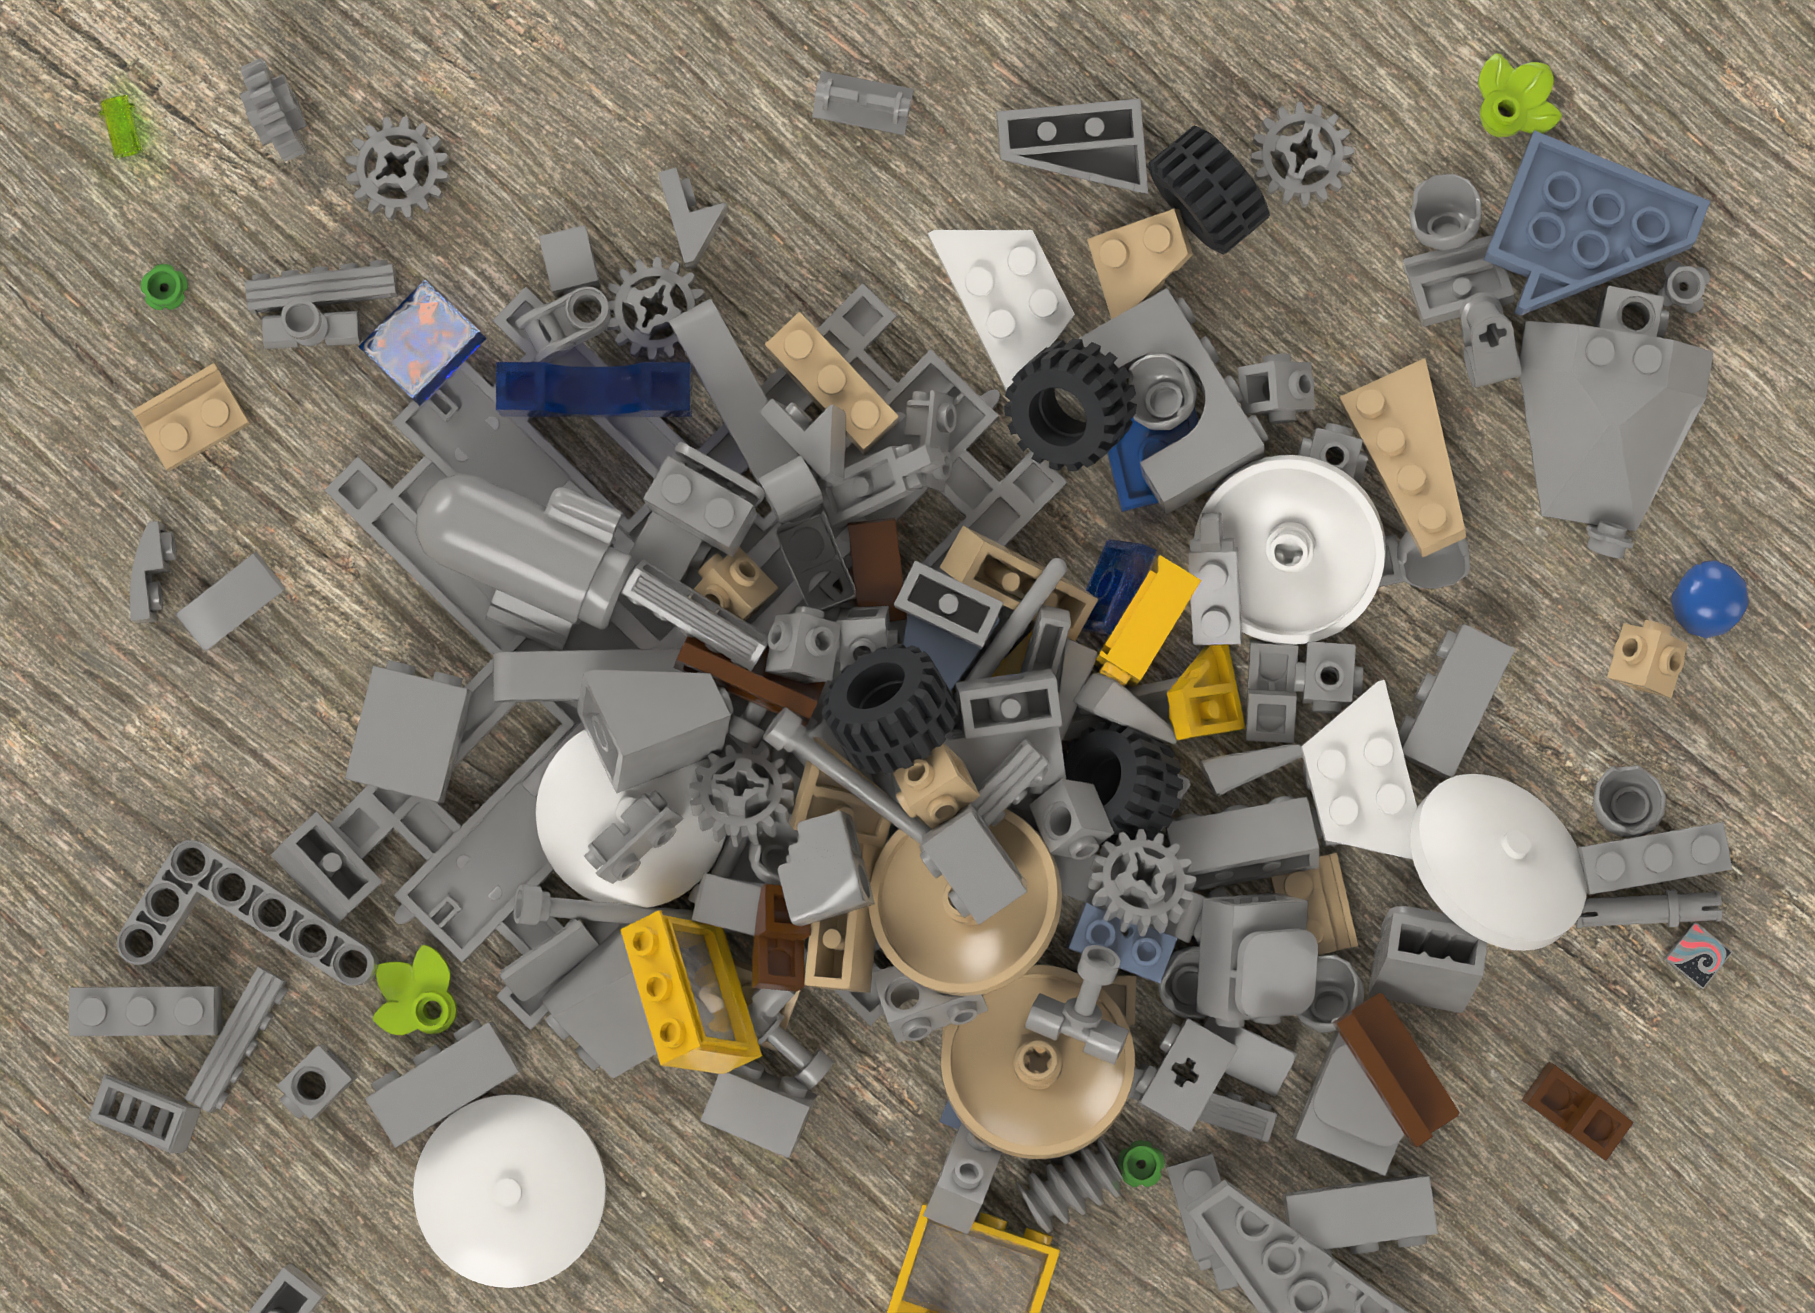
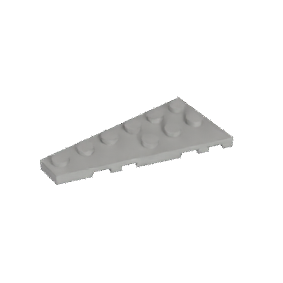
(1278, 1264)

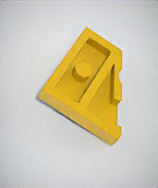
(1206, 696)

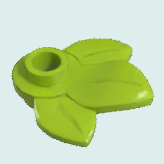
(1521, 93)
(410, 989)

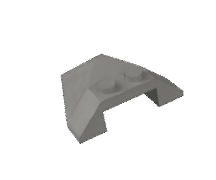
(1606, 416)

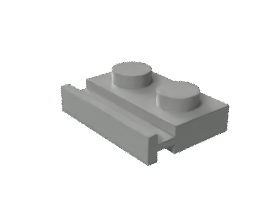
(1448, 277)

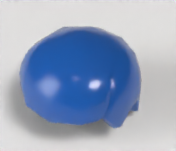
(1710, 599)

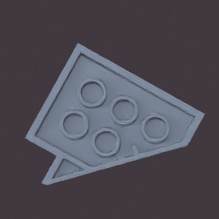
(1585, 222)

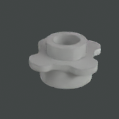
(1694, 278)
(1608, 539)

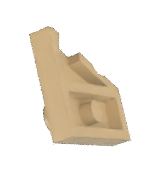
(1139, 258)
(823, 795)

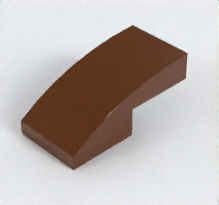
(876, 564)
(777, 944)
(1577, 1111)

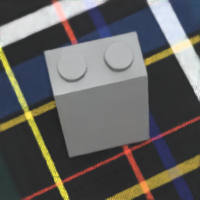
(652, 721)
(602, 1010)

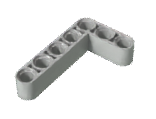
(738, 400)
(247, 908)

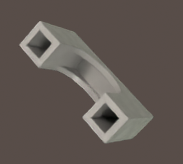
(1223, 435)

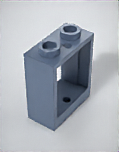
(1139, 955)

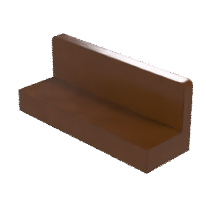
(754, 686)
(1396, 1069)

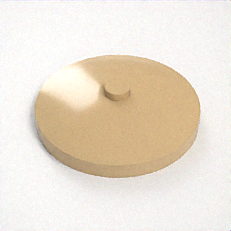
(953, 953)
(1029, 1090)

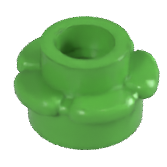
(161, 275)
(1141, 1151)

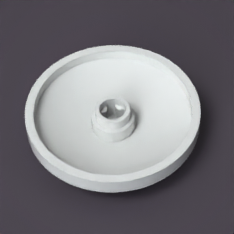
(1304, 546)
(580, 804)
(1498, 862)
(509, 1190)

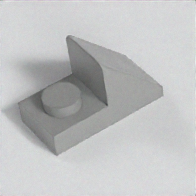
(693, 228)
(819, 444)

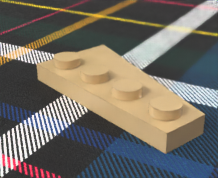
(1409, 453)

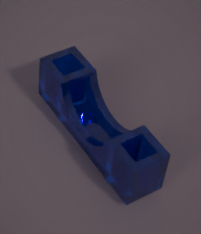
(576, 391)

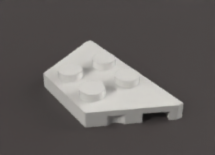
(1005, 293)
(1362, 777)

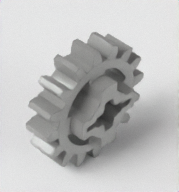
(273, 109)
(1281, 147)
(383, 181)
(636, 299)
(747, 814)
(1148, 864)

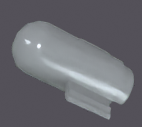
(543, 561)

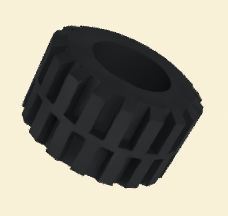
(1209, 189)
(1043, 423)
(889, 709)
(1141, 766)

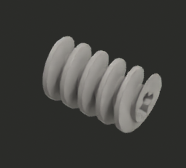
(1072, 1186)

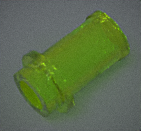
(121, 126)

